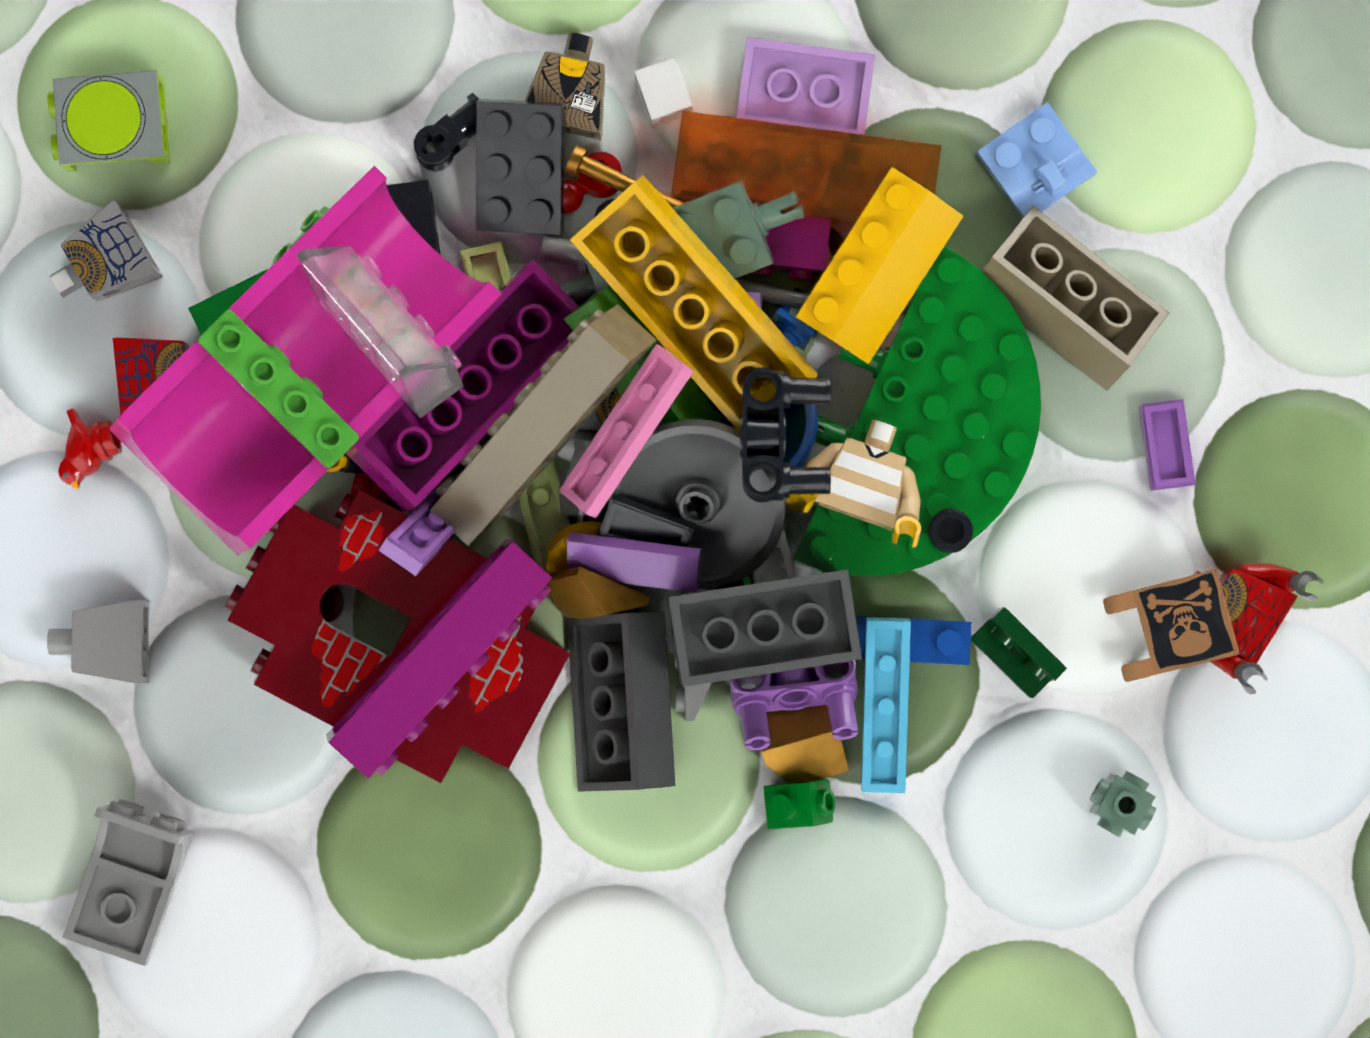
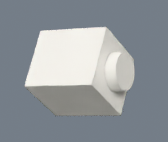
(662, 90)

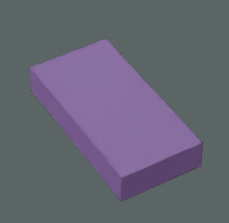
(1167, 445)

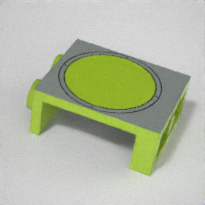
(109, 119)

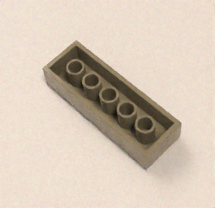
(541, 422)

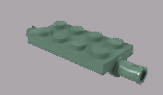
(726, 225)

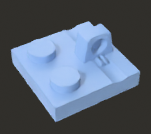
(1036, 161)

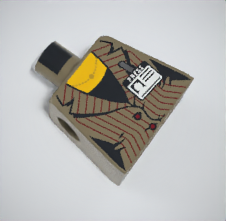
(573, 81)

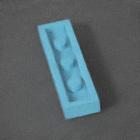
(885, 705)

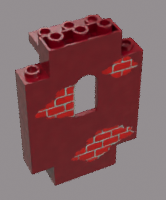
(330, 670)

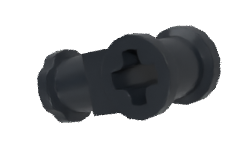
(450, 132)

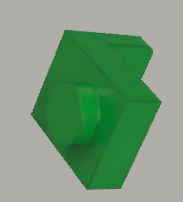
(799, 804)

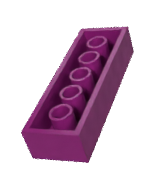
(498, 360)
(438, 657)

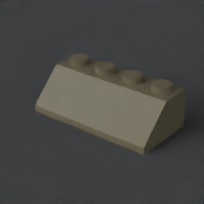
(1073, 298)

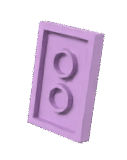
(805, 86)

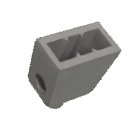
(107, 641)

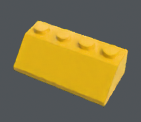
(879, 265)

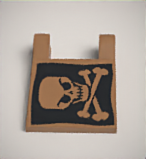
(1181, 623)

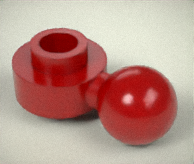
(575, 190)

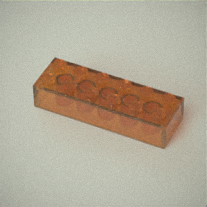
(826, 168)

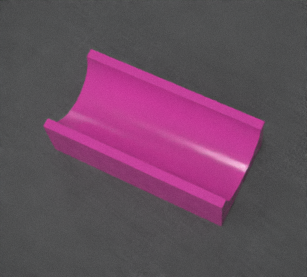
(220, 443)

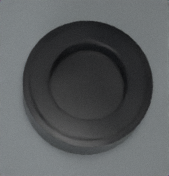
(950, 531)

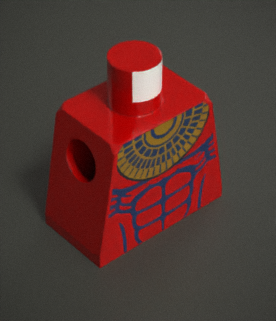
(141, 363)

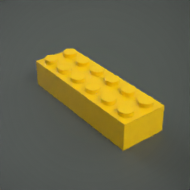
(687, 297)

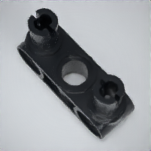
(765, 435)

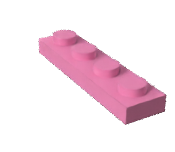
(626, 431)

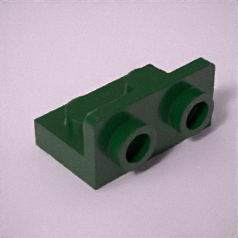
(1017, 652)

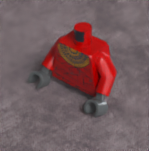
(1257, 603)

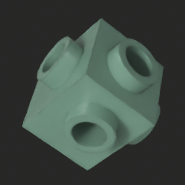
(1107, 797)

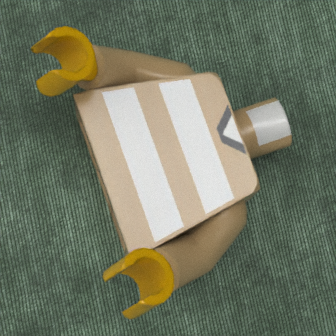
(870, 483)

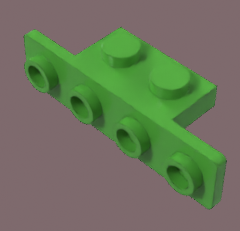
(270, 380)

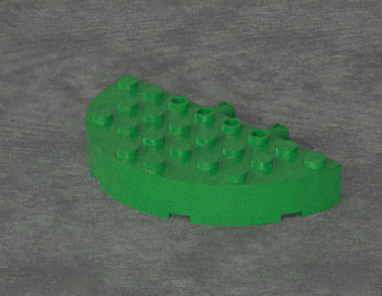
(964, 415)

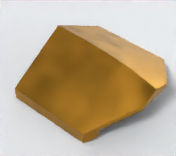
(589, 595)
(803, 745)

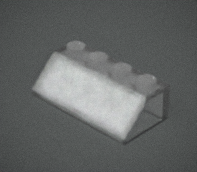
(382, 326)

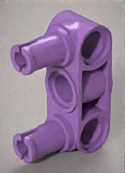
(796, 691)

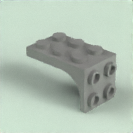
(128, 881)

